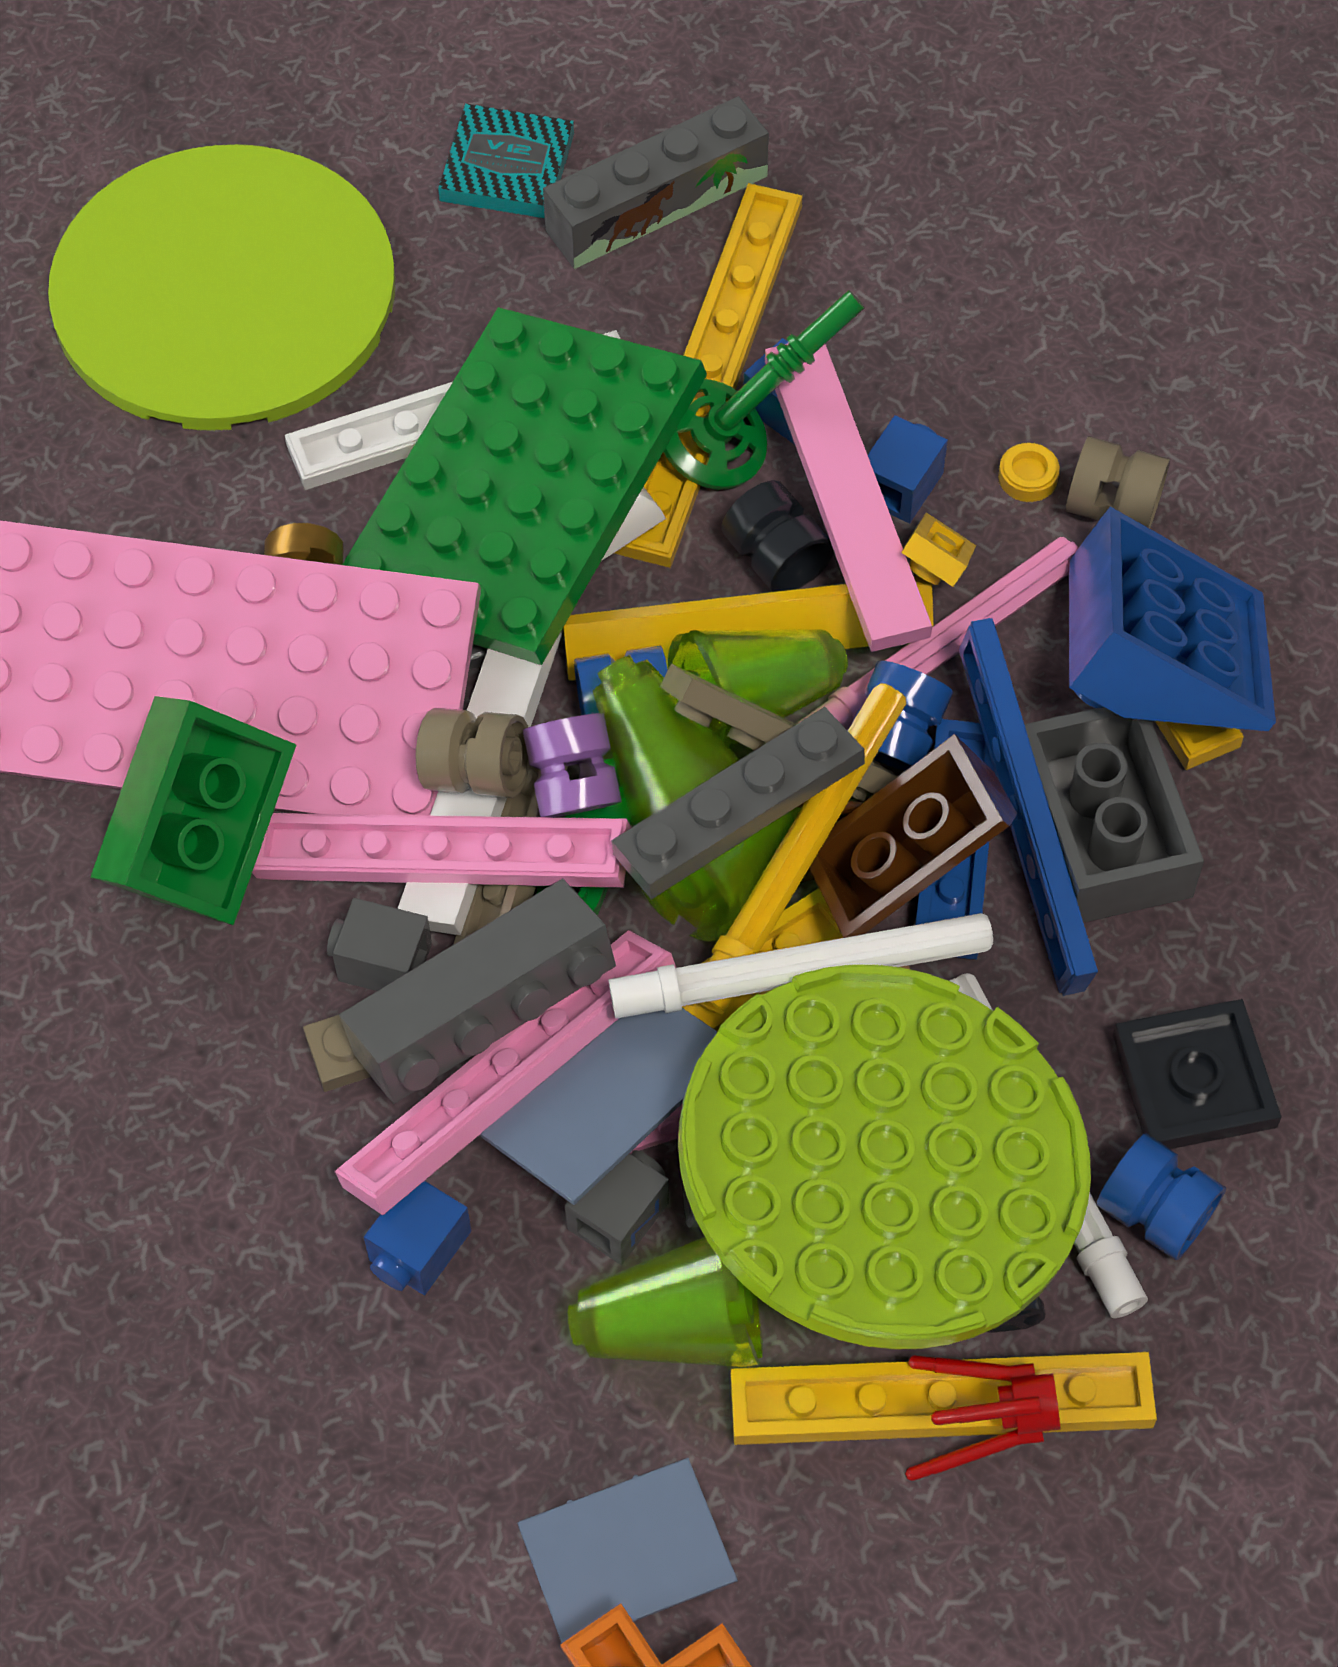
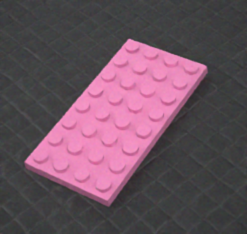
(280, 643)

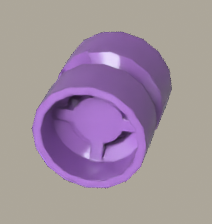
(566, 743)

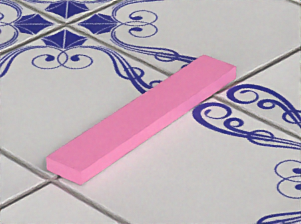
(852, 506)
(442, 849)
(489, 1085)

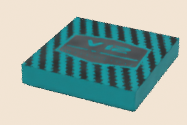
(505, 159)

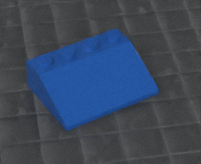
(1165, 632)

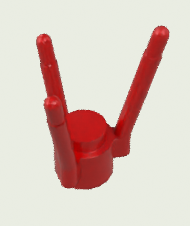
(1025, 1404)

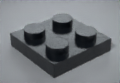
(1197, 1075)

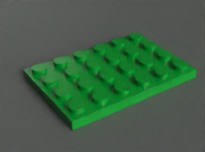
(530, 472)

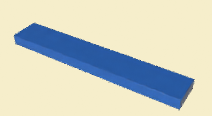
(1033, 825)

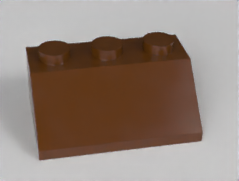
(909, 836)

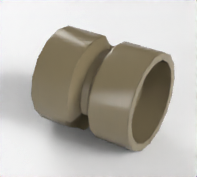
(1139, 477)
(469, 752)

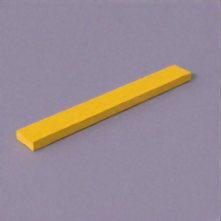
(723, 344)

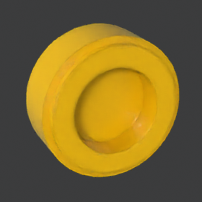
(1029, 472)

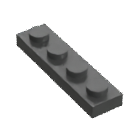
(738, 802)

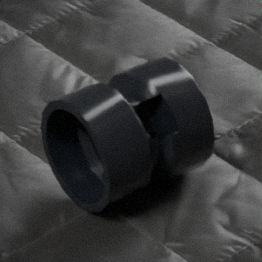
(777, 536)

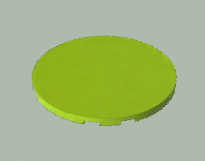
(222, 286)
(883, 1157)

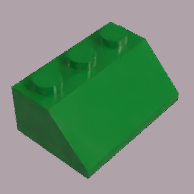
(193, 809)

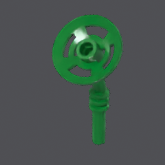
(726, 418)

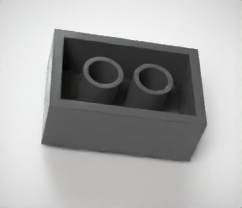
(1115, 812)

